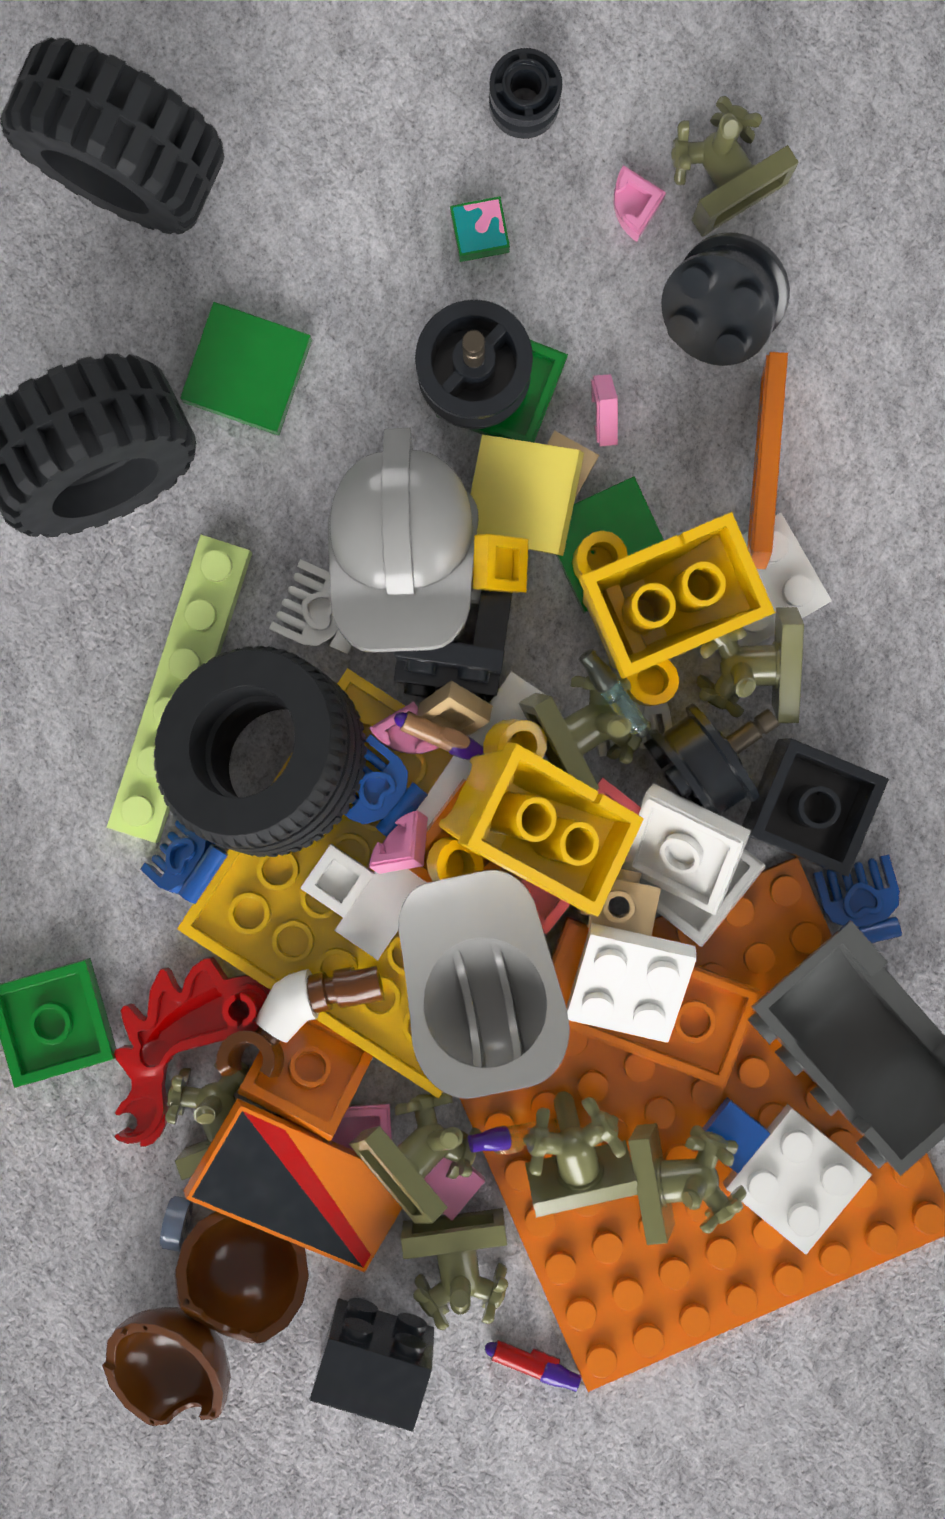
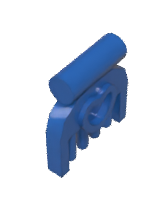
(384, 793)
(187, 866)
(862, 903)

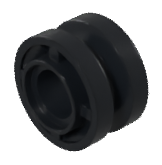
(529, 70)

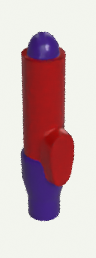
(535, 1364)

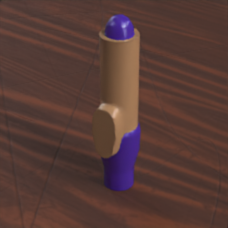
(437, 735)

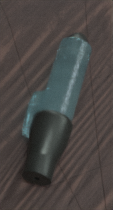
(612, 690)

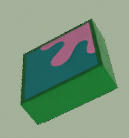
(480, 229)

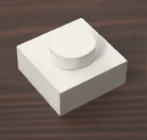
(337, 880)

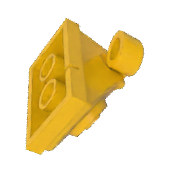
(668, 599)
(534, 822)

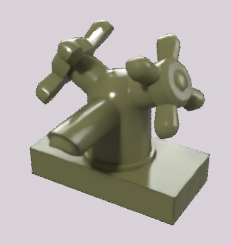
(730, 169)
(759, 665)
(582, 730)
(211, 1108)
(405, 1166)
(579, 1171)
(681, 1180)
(457, 1259)

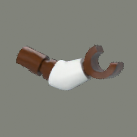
(290, 1005)

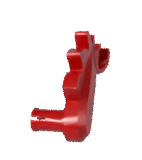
(176, 1021)

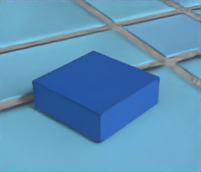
(737, 1125)

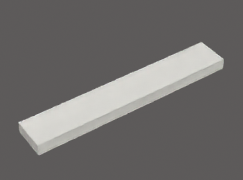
(376, 912)

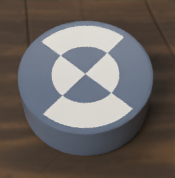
(176, 1223)

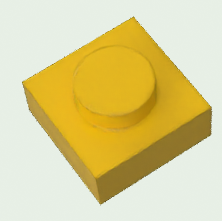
(500, 563)

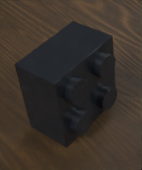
(814, 805)
(375, 1363)

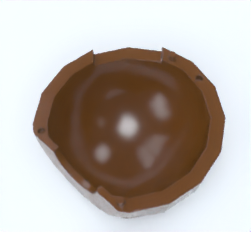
(240, 1279)
(167, 1364)

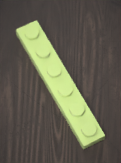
(193, 640)

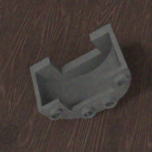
(861, 1047)

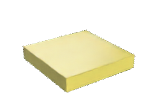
(526, 491)

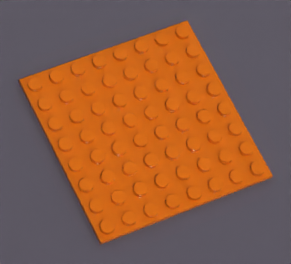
(643, 1302)

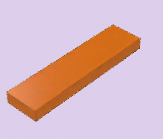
(767, 458)

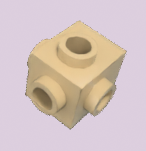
(642, 905)

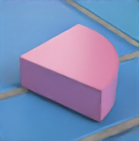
(635, 202)
(606, 403)
(392, 737)
(403, 846)

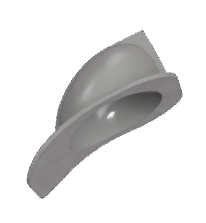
(401, 549)
(481, 985)

